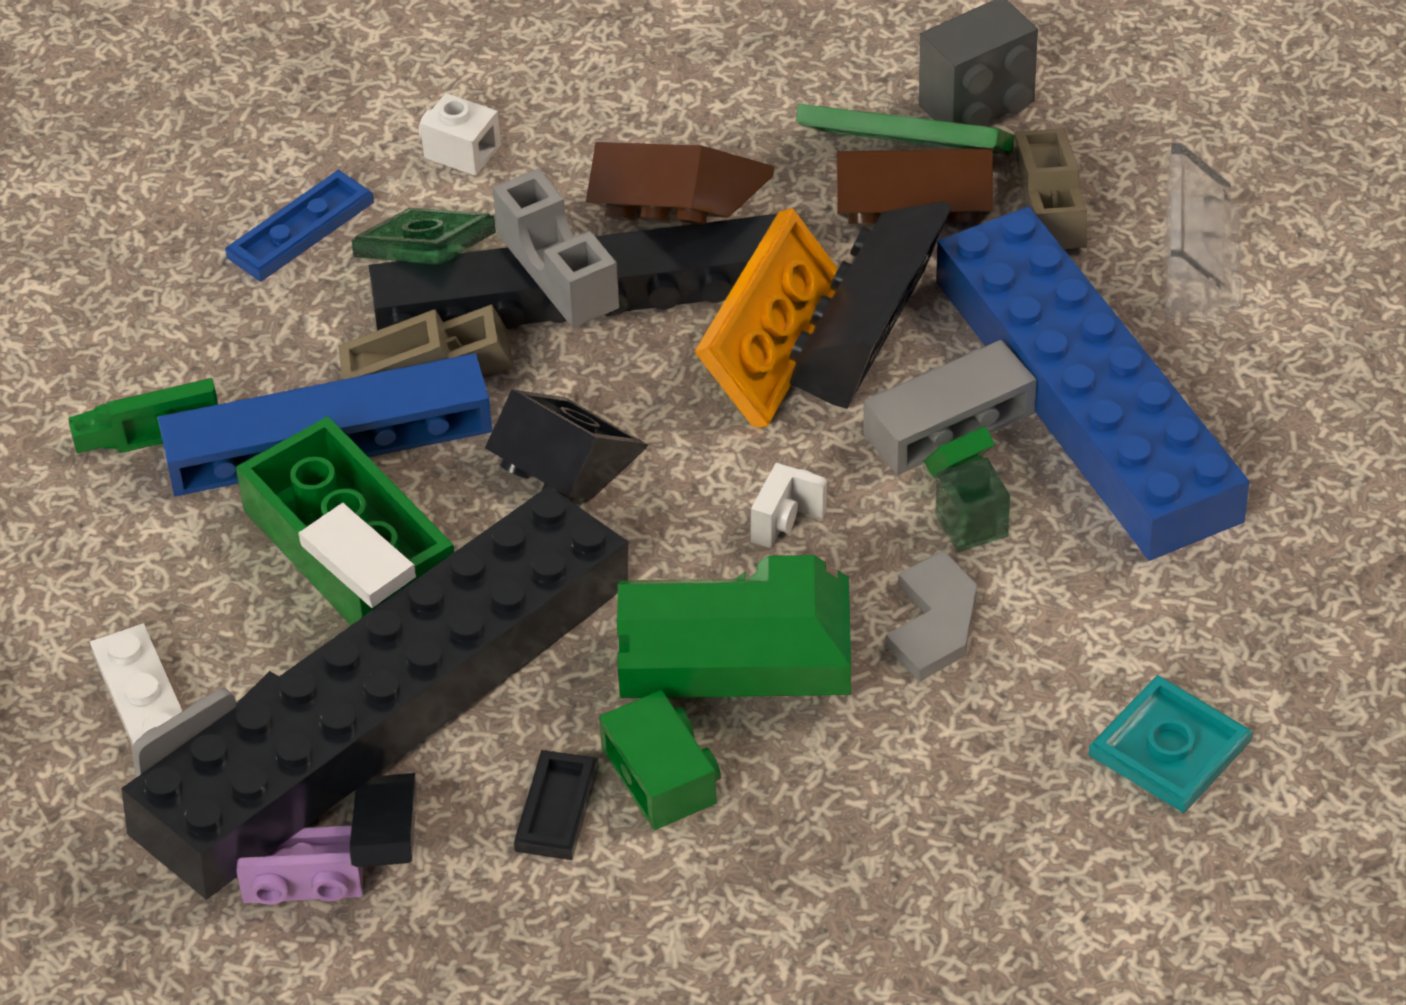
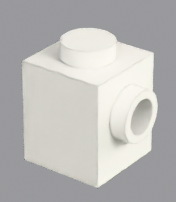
(460, 134)

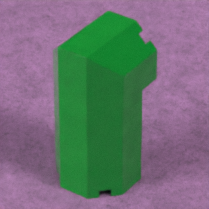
(737, 636)

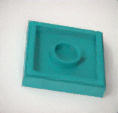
(1170, 743)

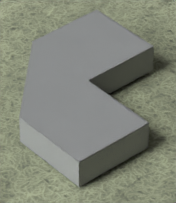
(942, 632)

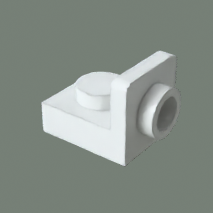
(781, 498)

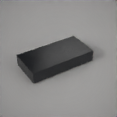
(556, 805)

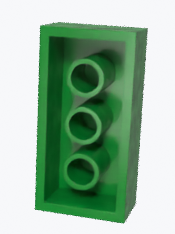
(311, 476)

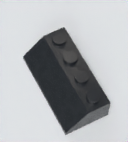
(866, 302)

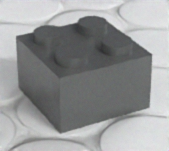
(978, 65)

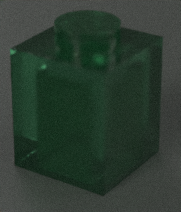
(972, 504)

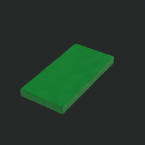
(904, 129)

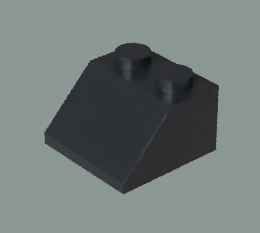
(560, 444)

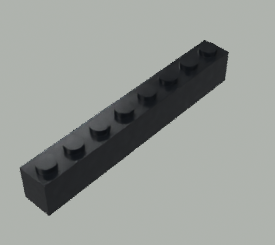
(653, 271)

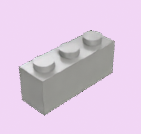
(948, 402)

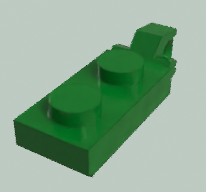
(133, 420)

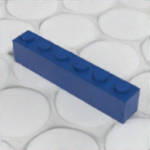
(375, 410)

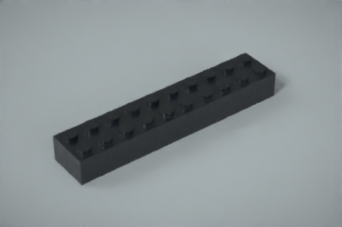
(373, 691)

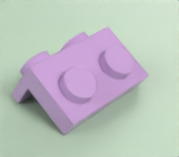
(304, 867)

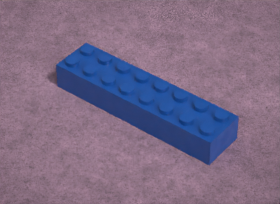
(1094, 384)

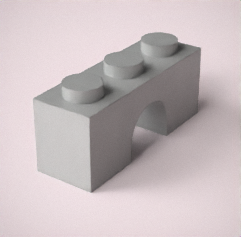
(569, 269)

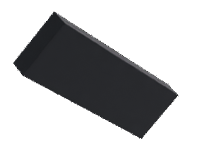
(384, 821)

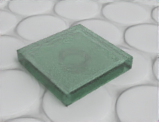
(423, 235)

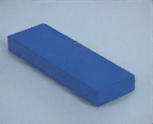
(299, 225)

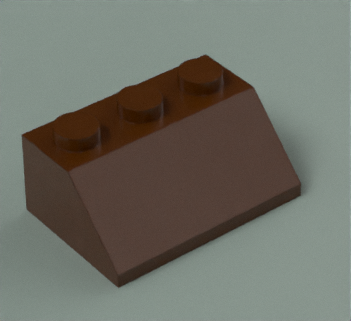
(908, 178)
(671, 181)

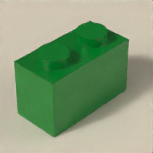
(659, 759)

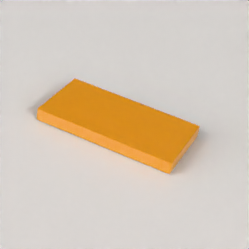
(764, 316)

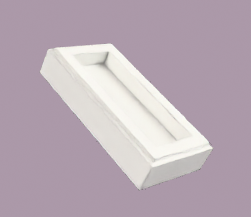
(357, 555)

